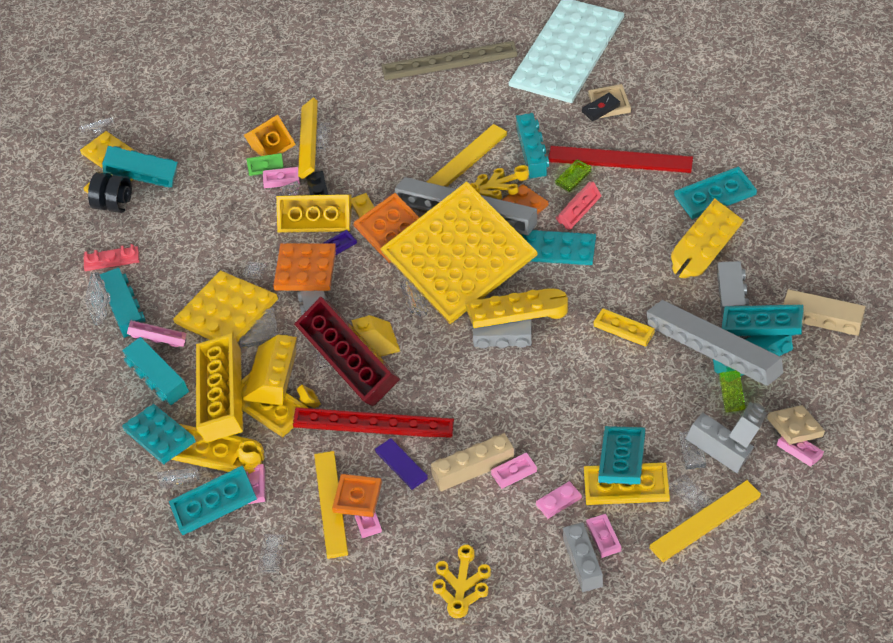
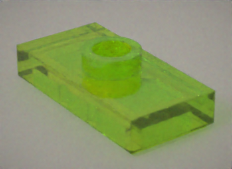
(573, 175)
(732, 391)

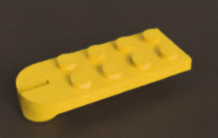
(705, 239)
(517, 307)
(223, 453)

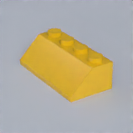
(314, 213)
(271, 370)

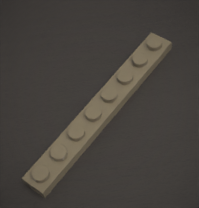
(449, 60)

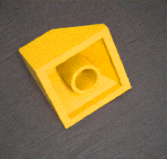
(377, 334)

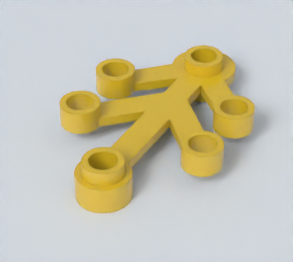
(498, 182)
(461, 584)

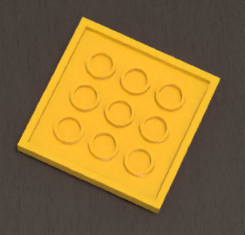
(225, 307)

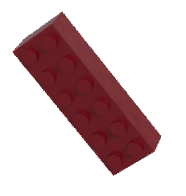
(347, 351)

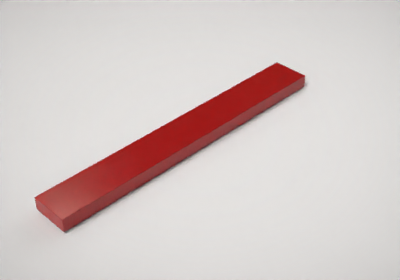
(621, 159)
(373, 423)

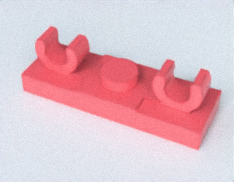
(579, 206)
(111, 258)

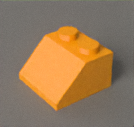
(270, 137)

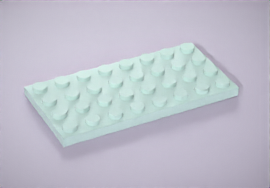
(566, 50)

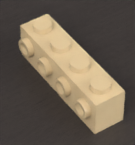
(828, 312)
(472, 462)

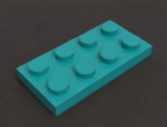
(725, 187)
(562, 247)
(763, 320)
(158, 433)
(622, 455)
(212, 500)

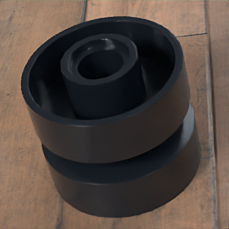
(108, 190)

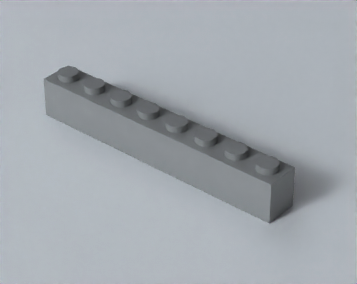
(427, 195)
(715, 342)

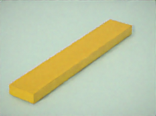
(308, 138)
(468, 156)
(705, 521)
(332, 522)

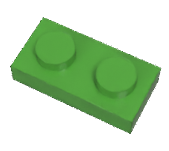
(257, 165)

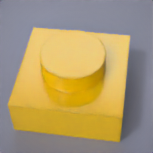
(308, 397)

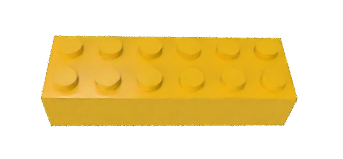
(218, 388)

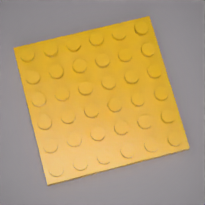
(458, 252)

